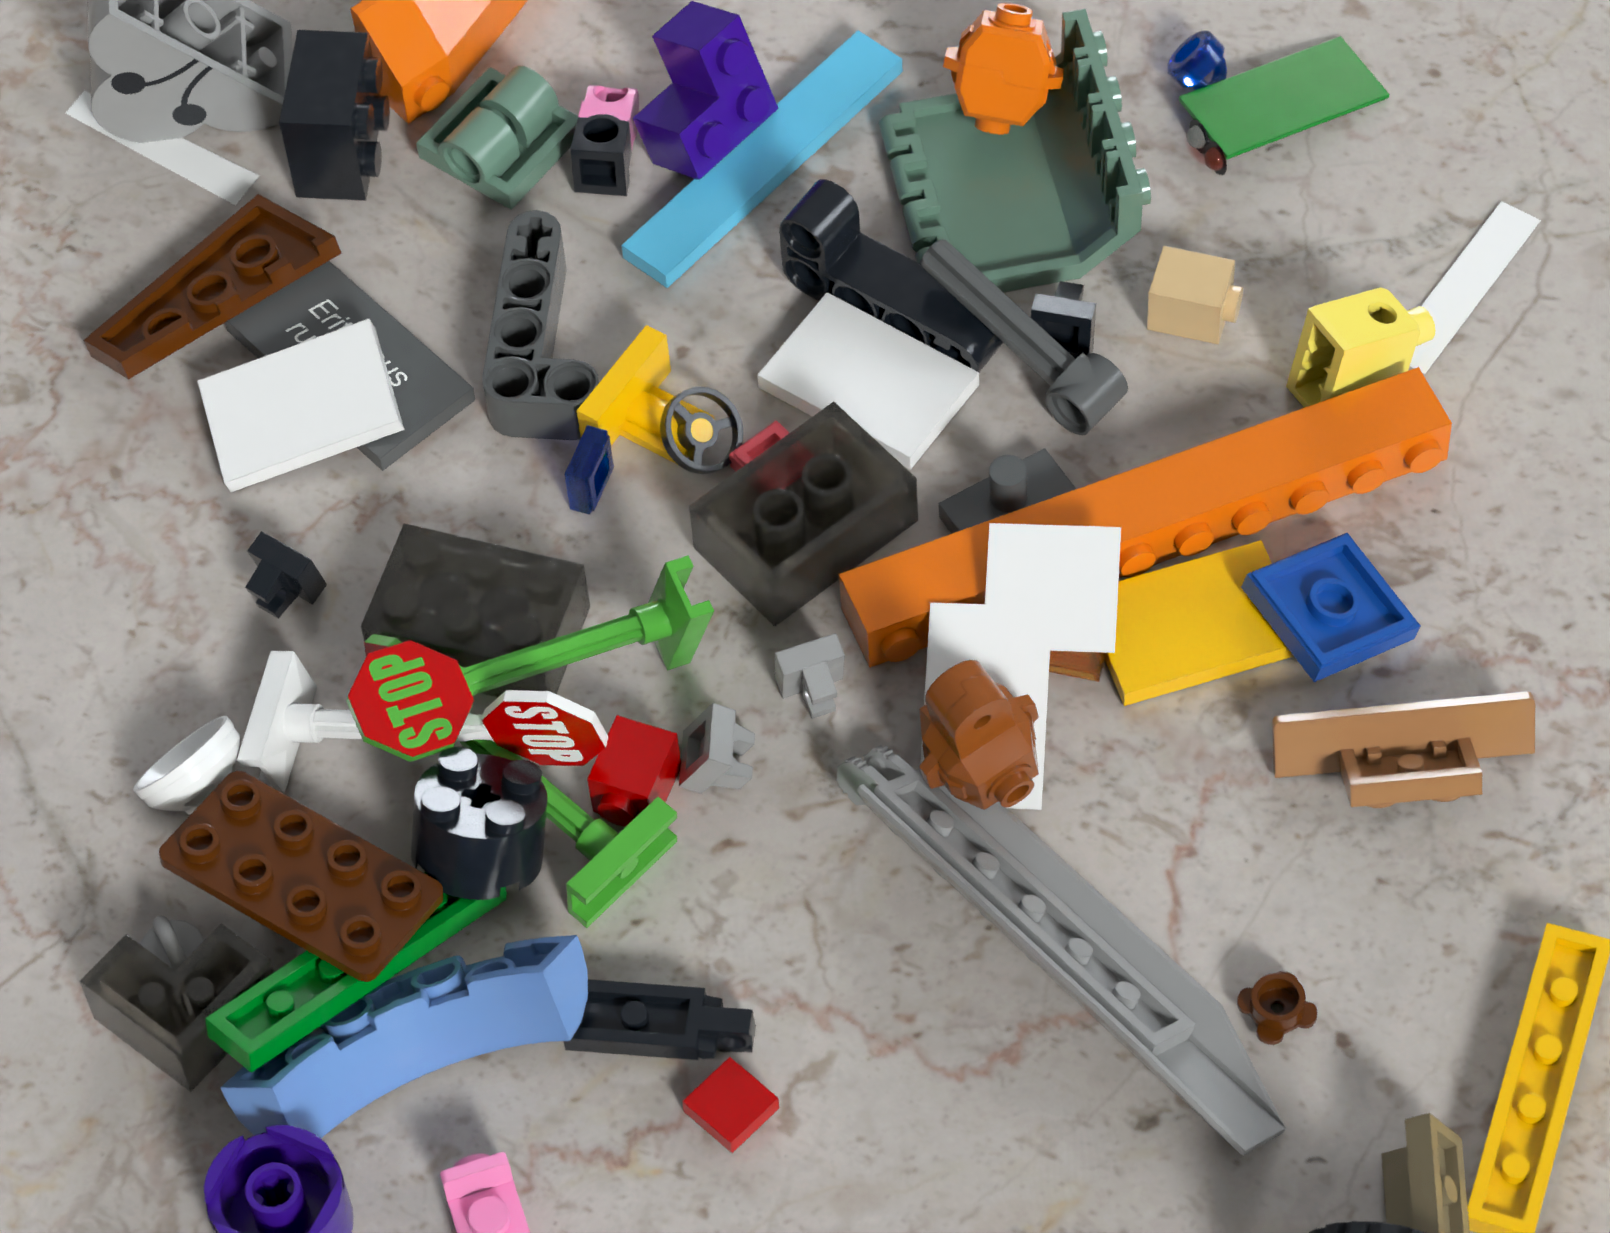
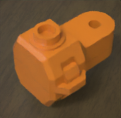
(1003, 68)

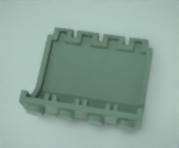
(1031, 200)

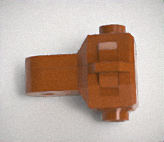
(978, 738)

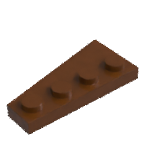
(216, 280)

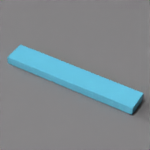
(763, 160)

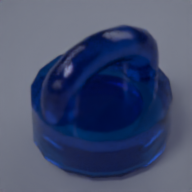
(1196, 59)

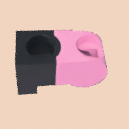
(604, 141)

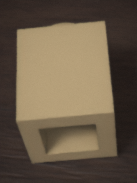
(1193, 295)

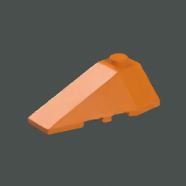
(429, 45)

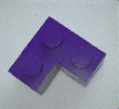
(714, 91)

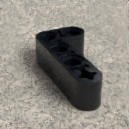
(829, 254)

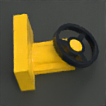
(634, 407)

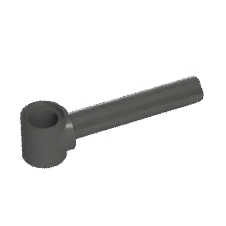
(1079, 388)

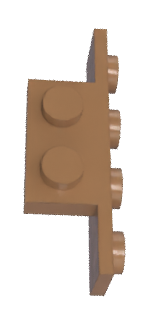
(1406, 748)

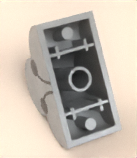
(186, 64)

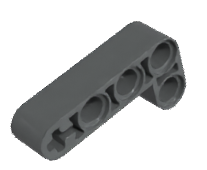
(524, 337)

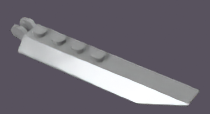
(1076, 941)

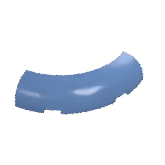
(414, 1028)

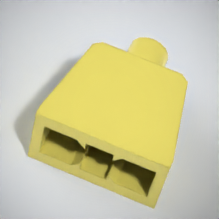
(1355, 344)

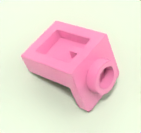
(483, 1195)

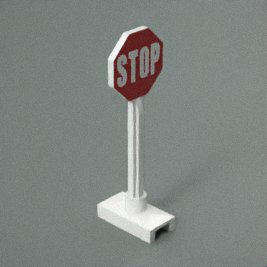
(524, 722)

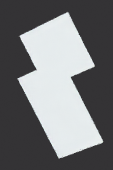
(1041, 595)

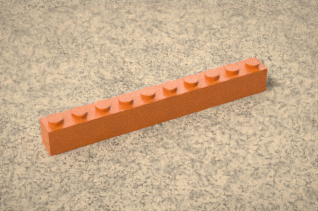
(1172, 503)

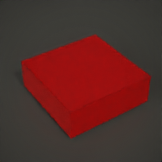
(730, 1104)

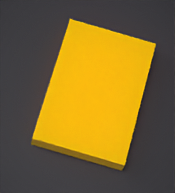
(1190, 625)

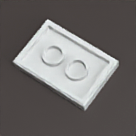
(874, 373)
(300, 405)

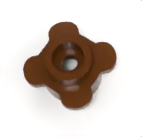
(1280, 989)

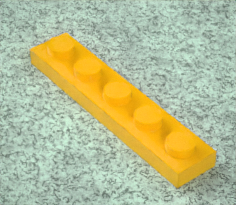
(1538, 1082)

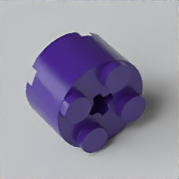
(277, 1185)

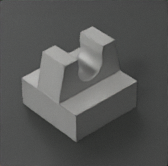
(812, 672)
(709, 751)

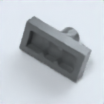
(1009, 487)

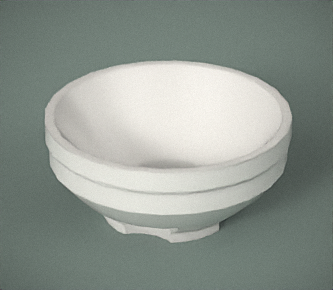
(191, 768)

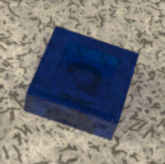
(589, 470)

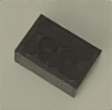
(804, 513)
(477, 600)

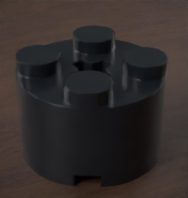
(479, 823)

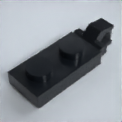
(660, 1022)

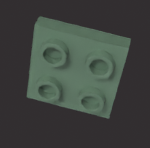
(501, 134)

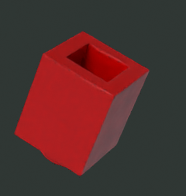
(633, 770)

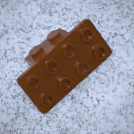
(301, 875)

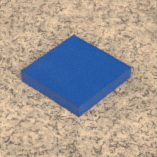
(1330, 607)

